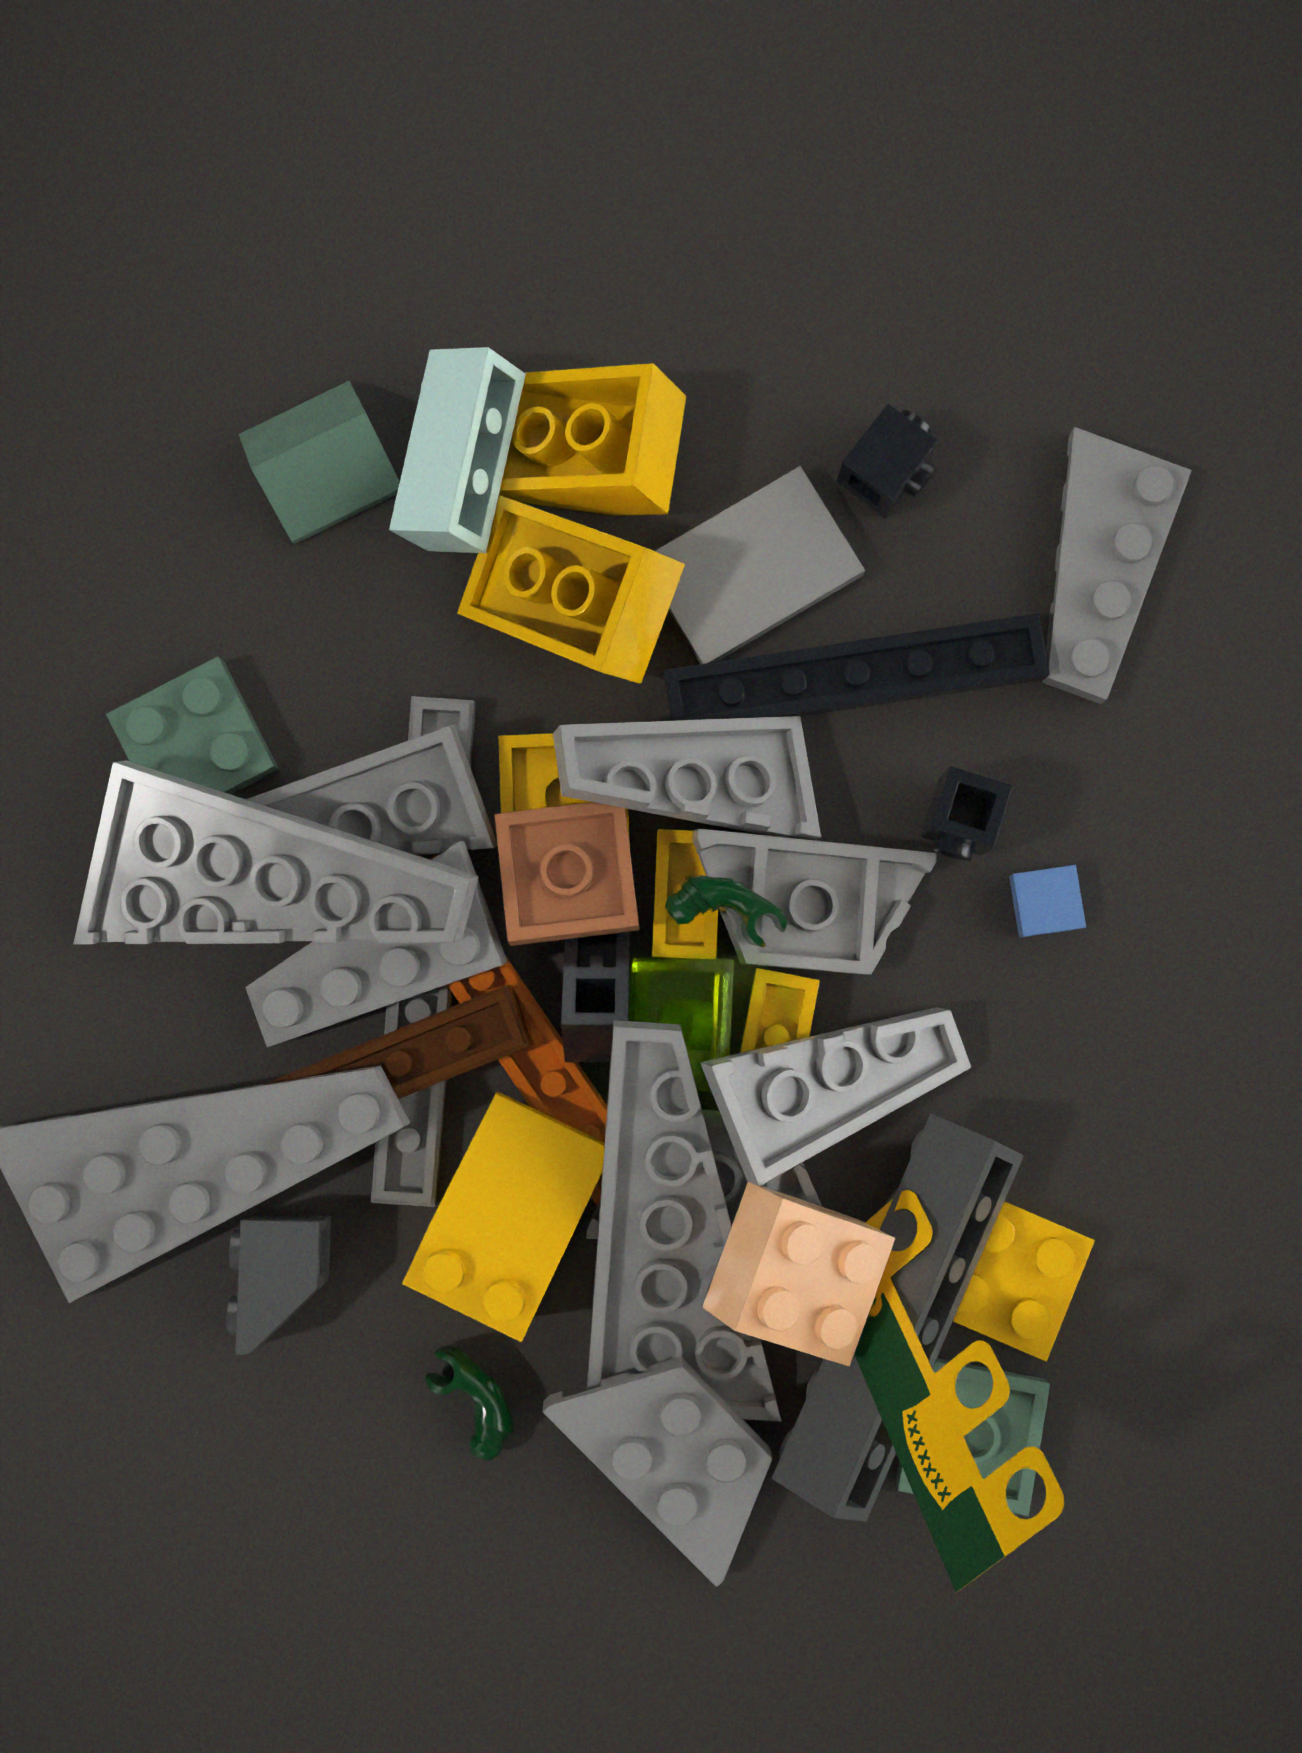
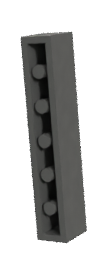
(839, 1441)

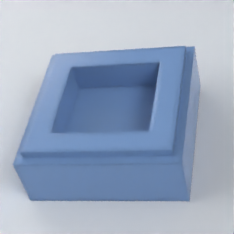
(1047, 901)

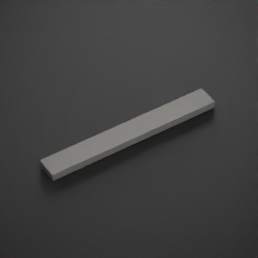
(410, 1158)

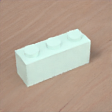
(457, 450)

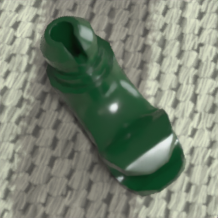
(709, 893)
(491, 1411)

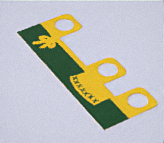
(929, 1426)

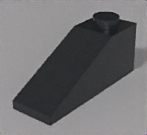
(594, 994)

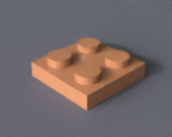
(566, 873)

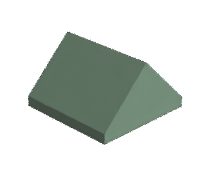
(320, 462)

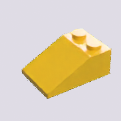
(596, 440)
(571, 590)
(507, 1216)

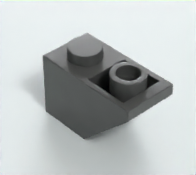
(279, 1269)

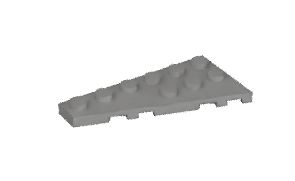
(230, 871)
(154, 1174)
(664, 1229)

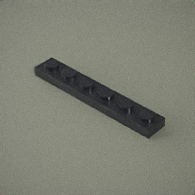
(862, 672)

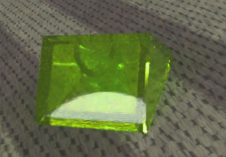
(690, 995)

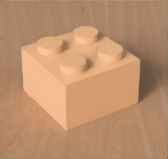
(798, 1274)

